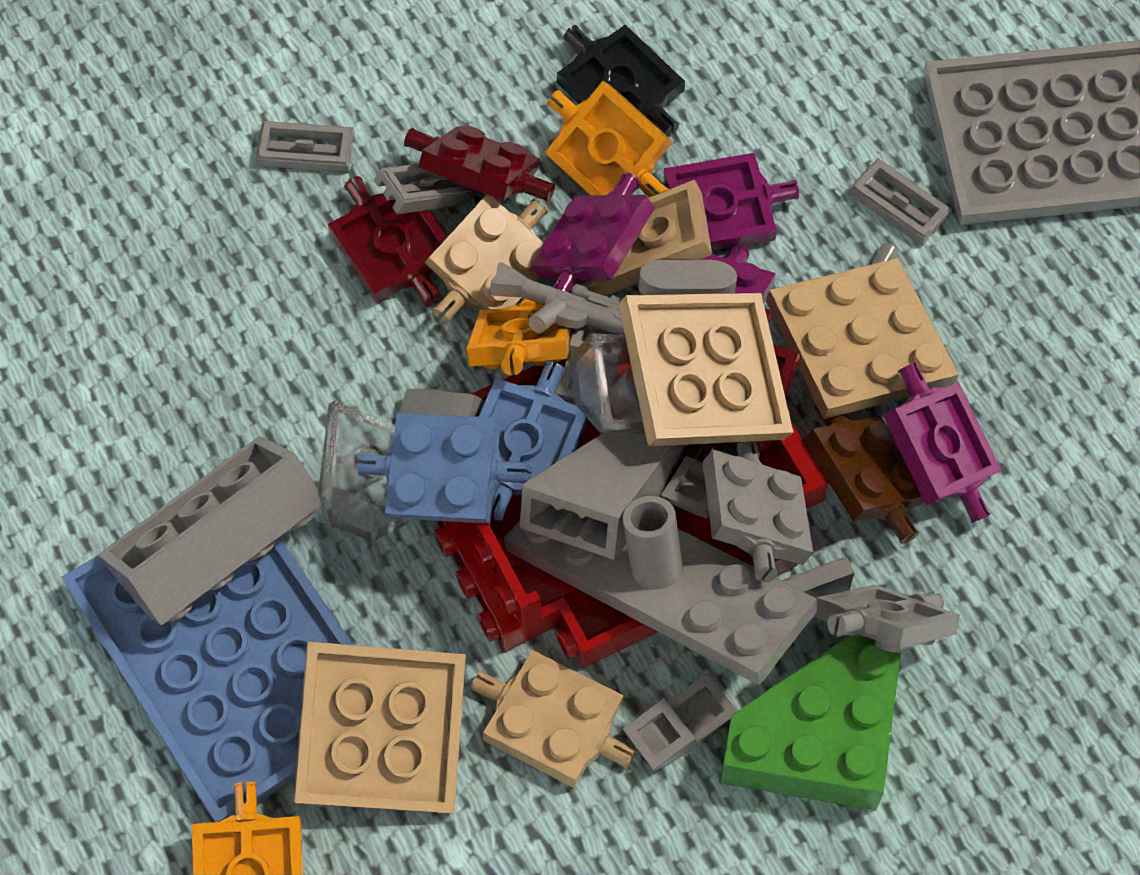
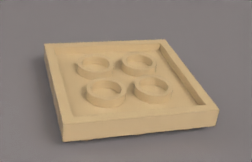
(857, 335)
(704, 368)
(379, 728)

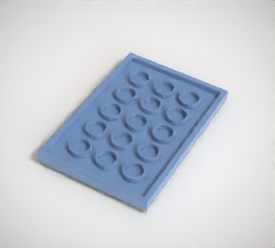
(222, 676)

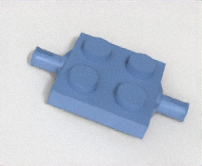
(534, 427)
(443, 468)

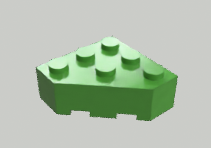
(820, 729)

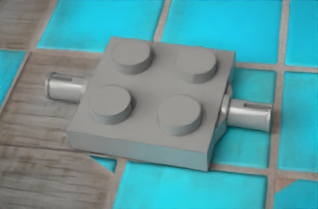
(757, 509)
(887, 617)

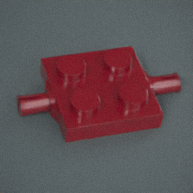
(480, 162)
(387, 247)

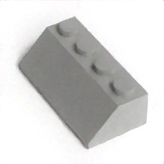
(212, 529)

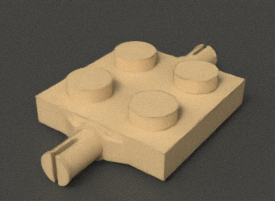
(474, 249)
(553, 718)

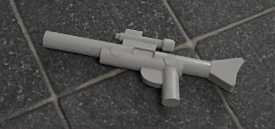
(560, 307)

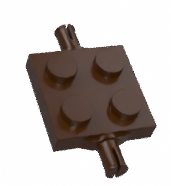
(866, 471)

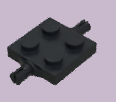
(628, 67)

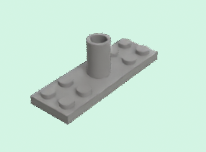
(681, 589)

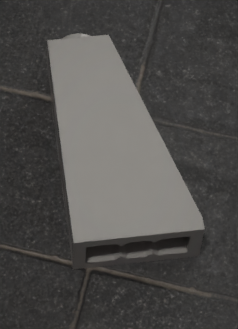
(589, 489)

